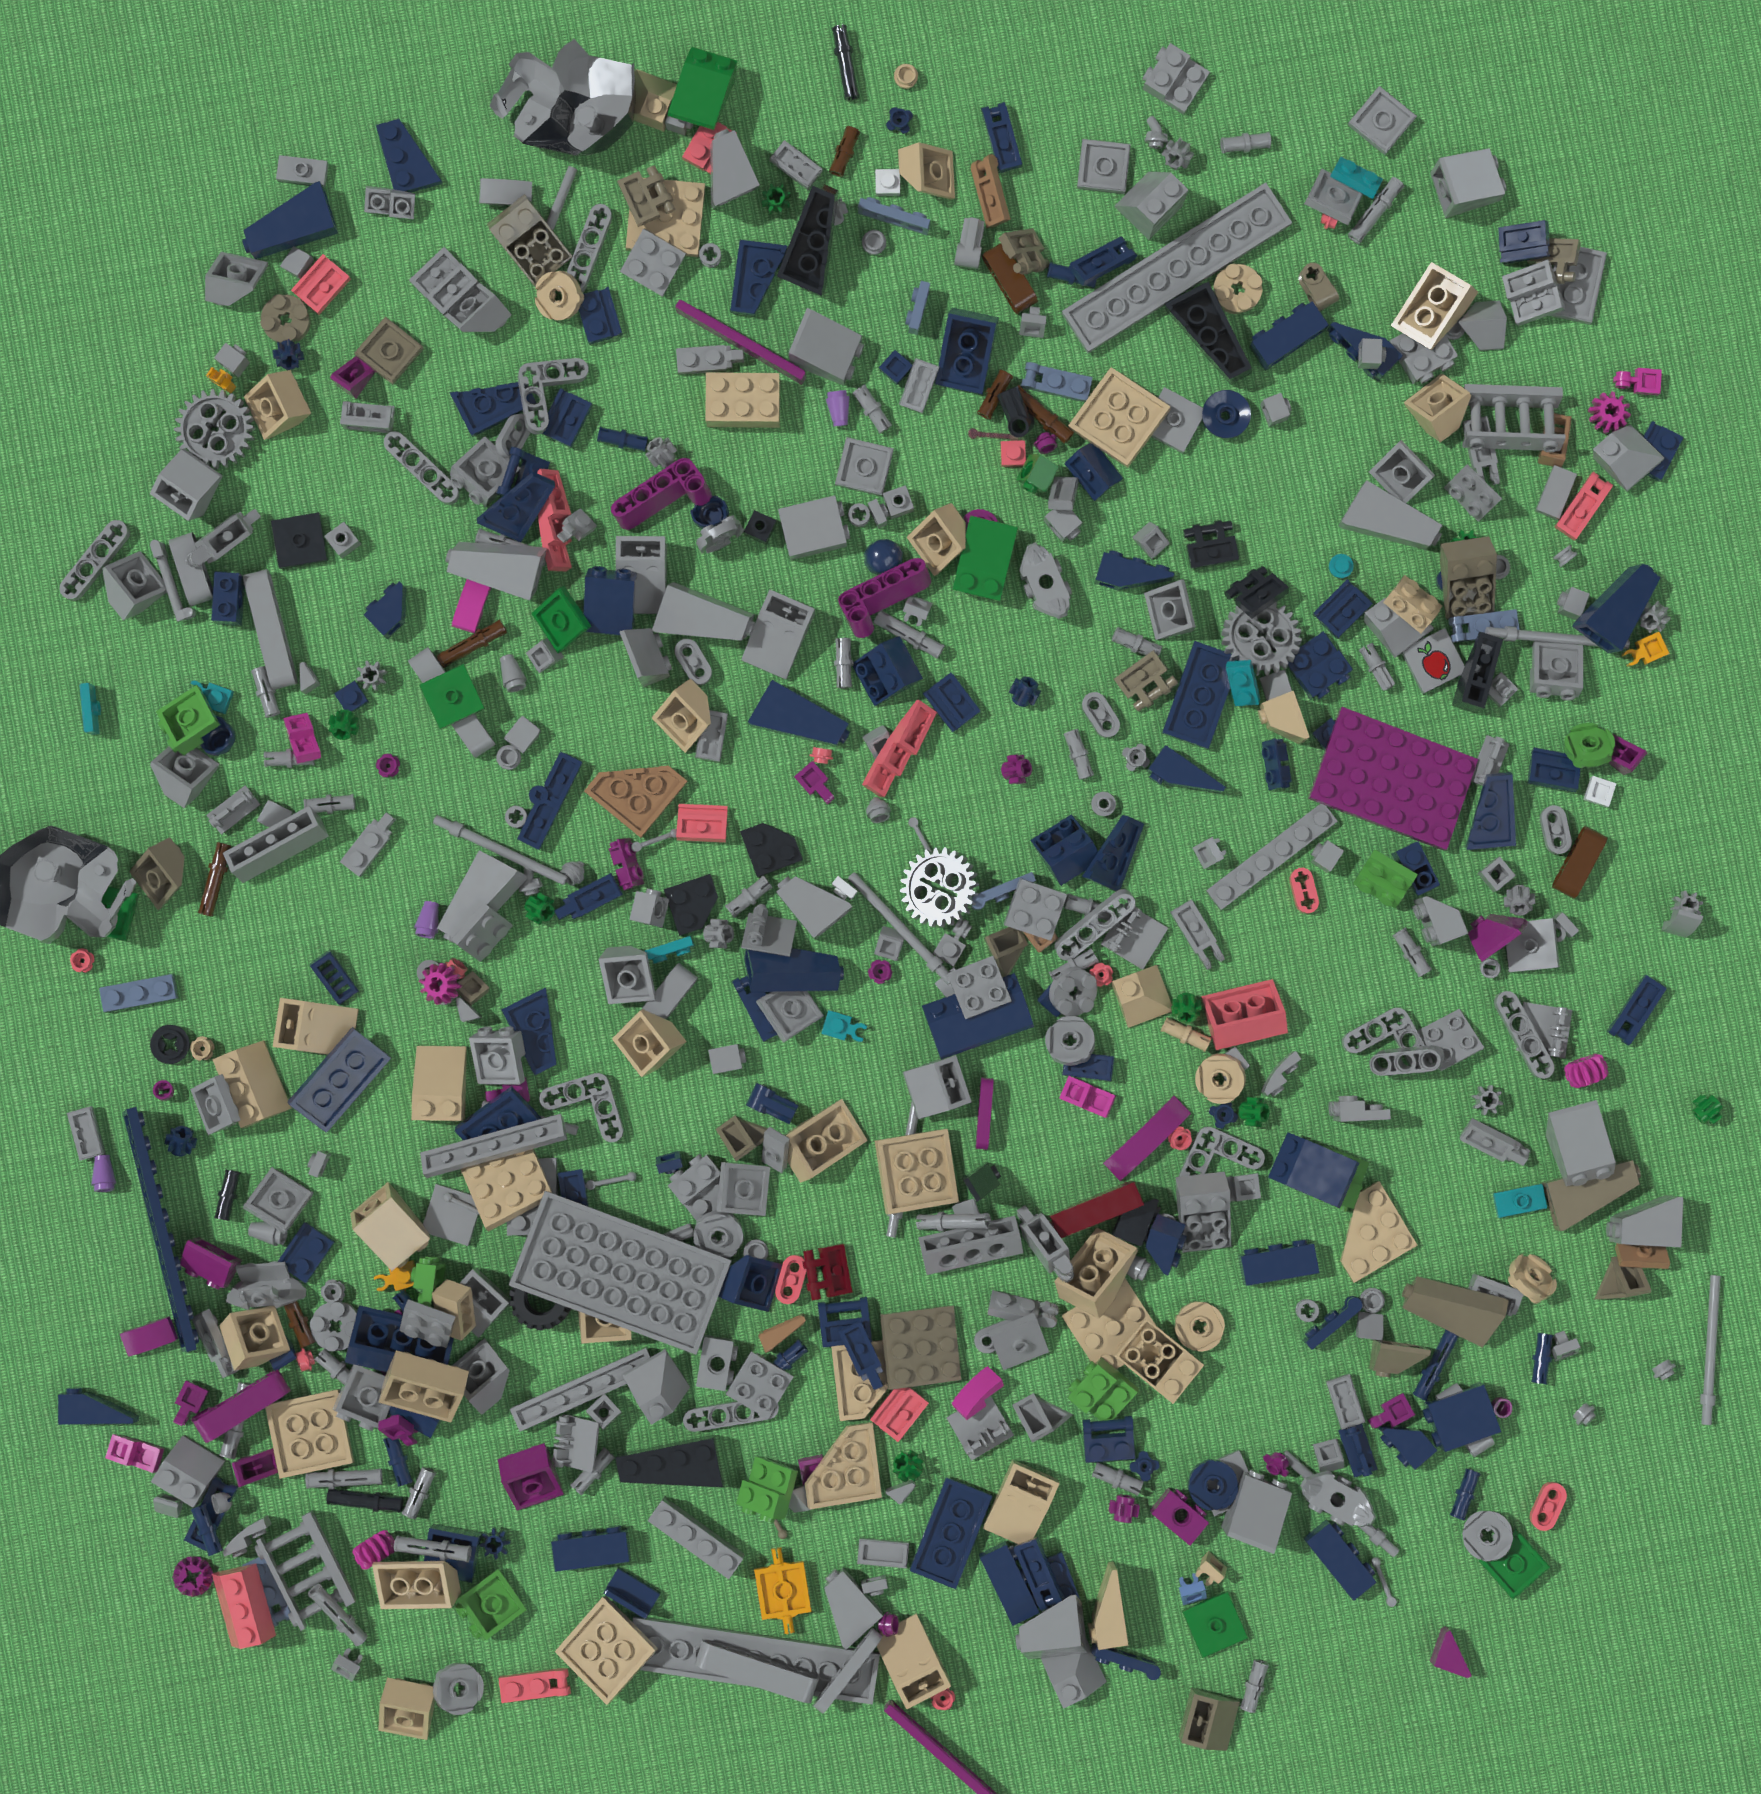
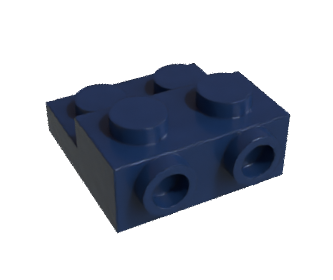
(1319, 666)

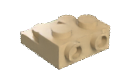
(1413, 604)

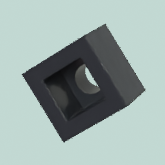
(760, 535)

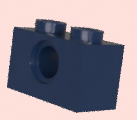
(228, 599)

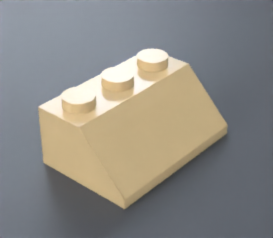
(253, 1083)
(416, 1584)

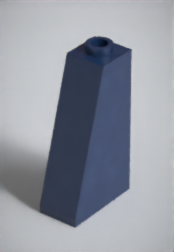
(293, 223)
(1618, 609)
(795, 716)
(797, 972)

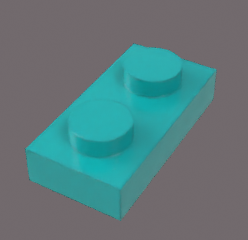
(1356, 177)
(1243, 683)
(680, 946)

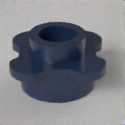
(898, 113)
(1221, 1121)
(1143, 1458)

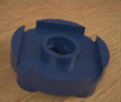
(1227, 1484)

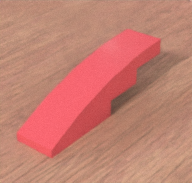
(550, 524)
(899, 747)

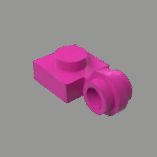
(1645, 382)

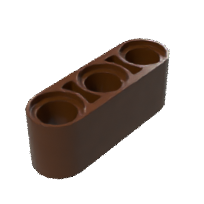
(1012, 284)
(1579, 862)

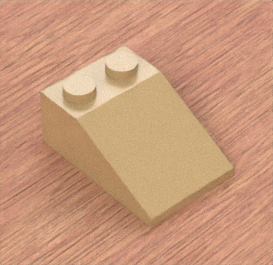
(1434, 306)
(439, 1083)
(823, 1140)
(1098, 1273)
(1107, 1617)

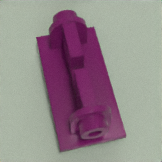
(631, 872)

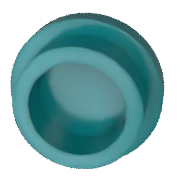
(1341, 566)

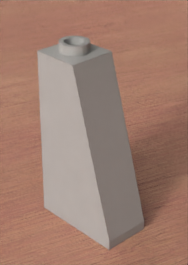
(1388, 518)
(499, 566)
(696, 614)
(486, 882)

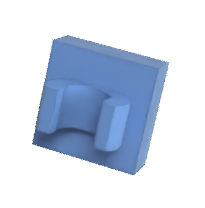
(1192, 1592)

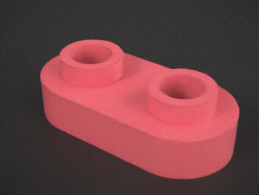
(791, 1279)
(1549, 1506)

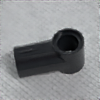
(1015, 409)

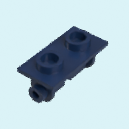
(1273, 753)
(1358, 1450)

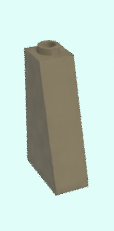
(1574, 1203)
(1455, 1308)

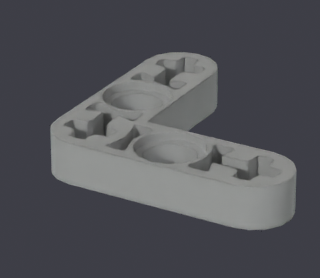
(542, 379)
(1396, 1031)
(596, 1098)
(1217, 1147)

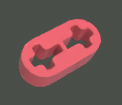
(1310, 890)

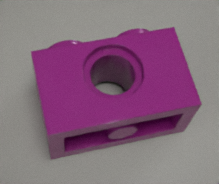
(1186, 1529)

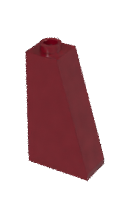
(1096, 1209)

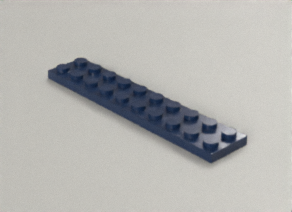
(163, 1240)

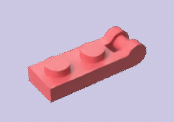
(1583, 506)
(533, 1685)

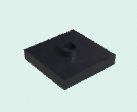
(299, 540)

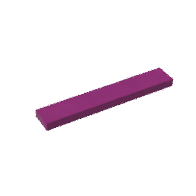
(740, 342)
(937, 1749)

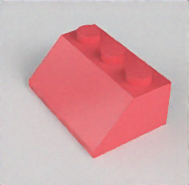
(1244, 1014)
(244, 1606)

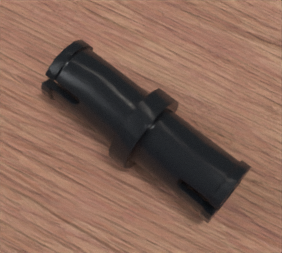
(227, 1195)

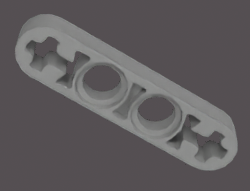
(584, 248)
(421, 468)
(91, 557)
(1091, 921)
(1527, 1032)
(731, 1416)
(847, 1670)

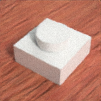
(887, 182)
(1599, 791)
(843, 889)

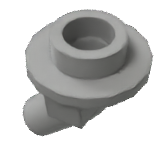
(1155, 138)
(531, 884)

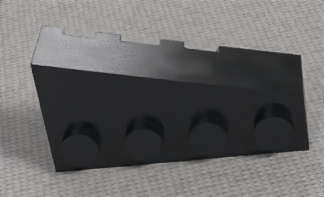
(810, 246)
(1208, 328)
(678, 1463)

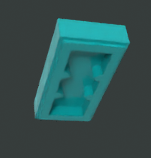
(90, 708)
(1519, 1200)

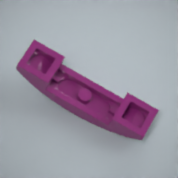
(1147, 1138)

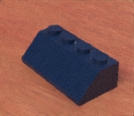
(956, 1034)
(378, 1336)

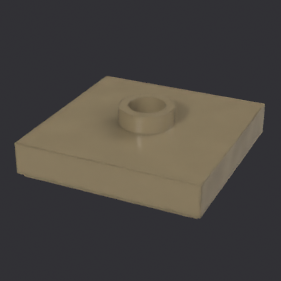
(389, 350)

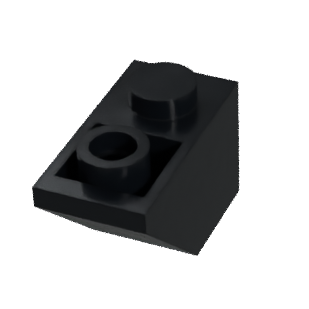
(1135, 1224)

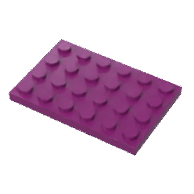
(1393, 778)

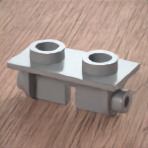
(1489, 758)
(233, 810)

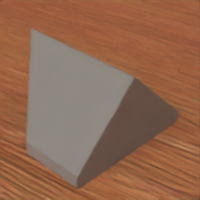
(1486, 325)
(1039, 1416)

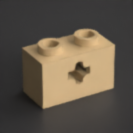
(456, 1301)

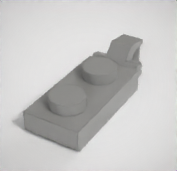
(707, 359)
(368, 845)
(1494, 1142)
(213, 1341)

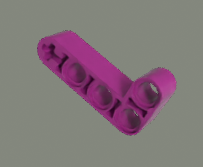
(659, 492)
(881, 593)
(240, 1406)

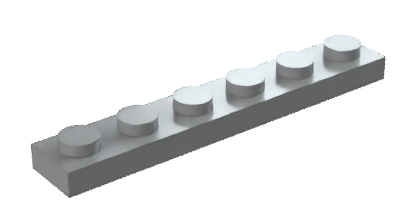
(1271, 856)
(493, 1146)
(576, 1391)

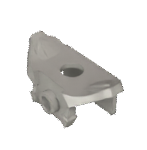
(1035, 564)
(265, 1286)
(1356, 1508)

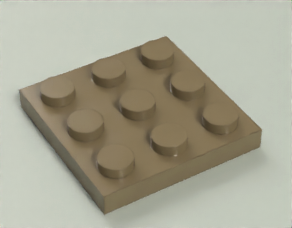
(920, 1347)

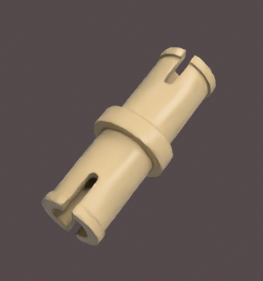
(1185, 1034)

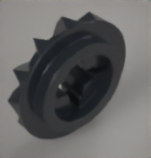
(159, 1045)

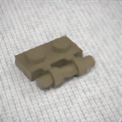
(639, 199)
(1027, 250)
(1563, 254)
(1140, 675)

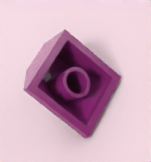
(1493, 933)

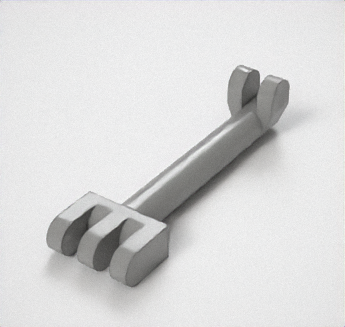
(160, 553)

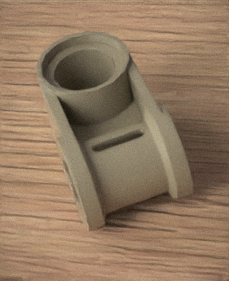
(1319, 289)

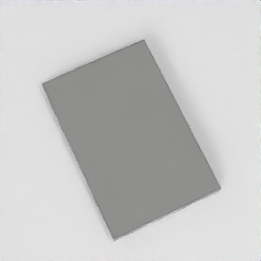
(1582, 294)

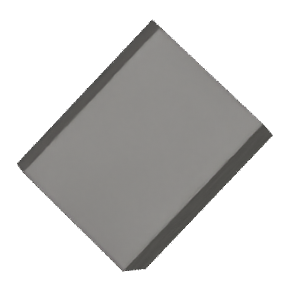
(1401, 472)
(1170, 610)

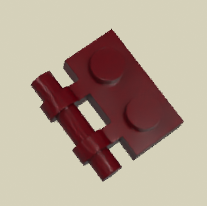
(834, 1271)

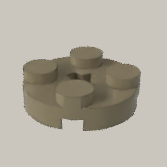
(280, 306)

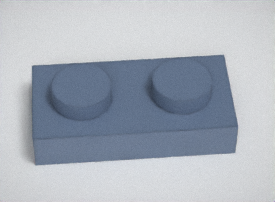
(920, 298)

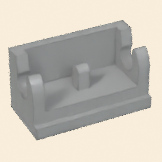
(367, 417)
(1494, 1288)

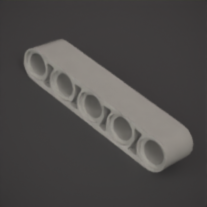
(270, 629)
(469, 729)
(756, 1671)

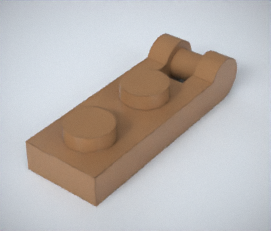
(990, 191)

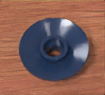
(1231, 403)

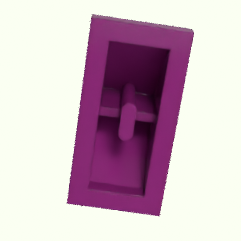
(352, 376)
(1626, 756)
(255, 1467)
(1448, 1656)

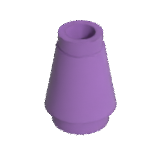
(838, 407)
(427, 921)
(103, 1175)

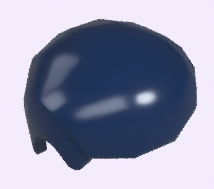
(710, 513)
(882, 556)
(219, 739)

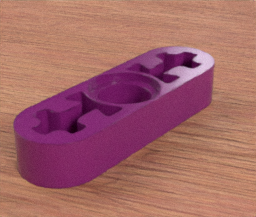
(984, 1113)

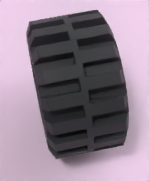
(532, 1318)

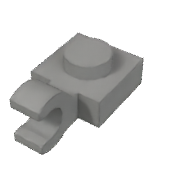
(576, 525)

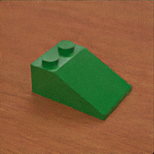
(703, 88)
(985, 558)

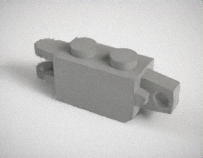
(222, 538)
(1046, 1244)

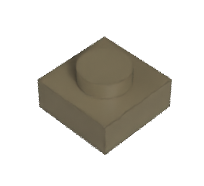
(472, 988)

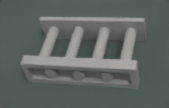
(1513, 396)
(320, 1548)

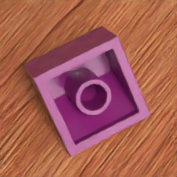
(209, 1262)
(530, 1476)

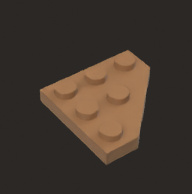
(637, 794)

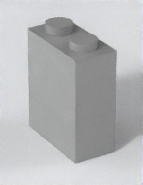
(813, 527)

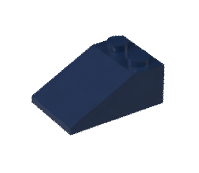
(966, 350)
(1313, 1170)

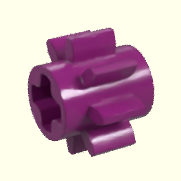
(1016, 769)
(1124, 1508)

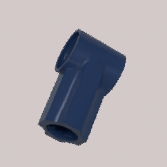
(767, 1101)

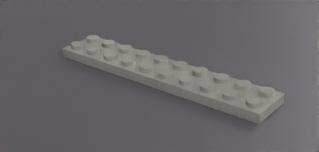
(1176, 268)
(680, 1644)

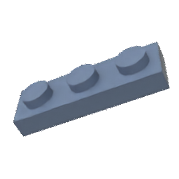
(894, 215)
(138, 993)

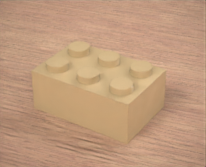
(743, 400)
(423, 1386)

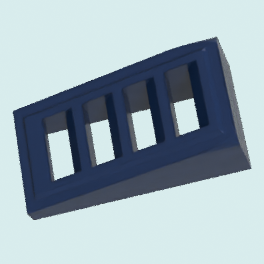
(328, 955)

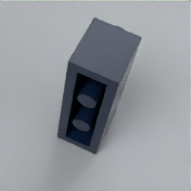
(1288, 335)
(1278, 1262)
(591, 1548)
(1341, 1559)
(1009, 1582)

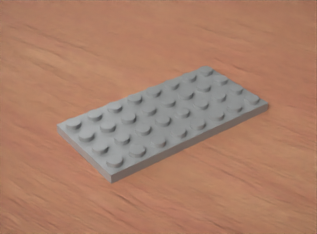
(620, 1272)

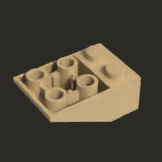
(312, 1025)
(1159, 1360)
(1021, 1503)
(913, 1663)

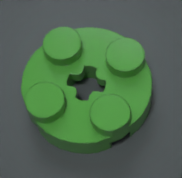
(1589, 756)

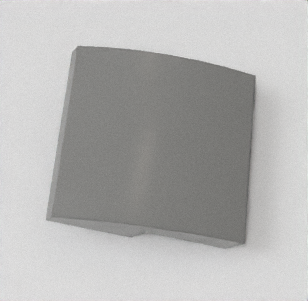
(443, 281)
(1533, 292)

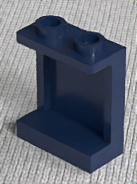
(609, 600)
(1461, 1418)

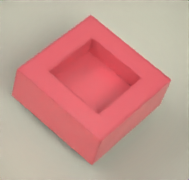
(1013, 453)

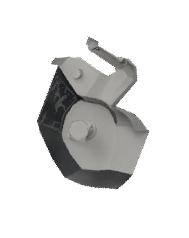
(574, 106)
(58, 878)

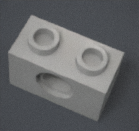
(707, 1375)

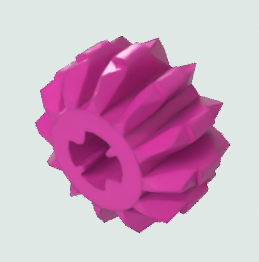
(1612, 404)
(446, 990)
(1586, 1070)
(374, 1549)

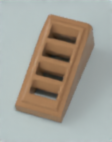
(1558, 457)
(774, 1335)

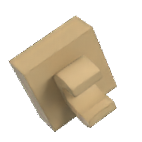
(1212, 1567)

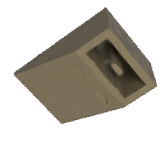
(525, 239)
(1468, 576)

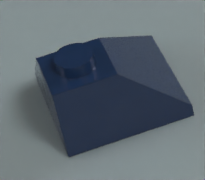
(751, 1282)

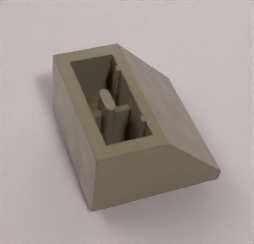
(1208, 1720)

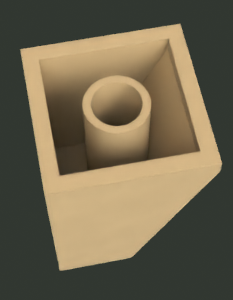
(389, 1227)

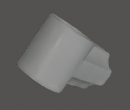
(969, 248)

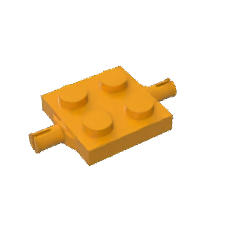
(782, 1590)

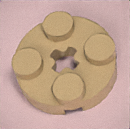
(1250, 282)
(571, 295)
(1211, 1088)
(1534, 1288)
(1186, 1320)

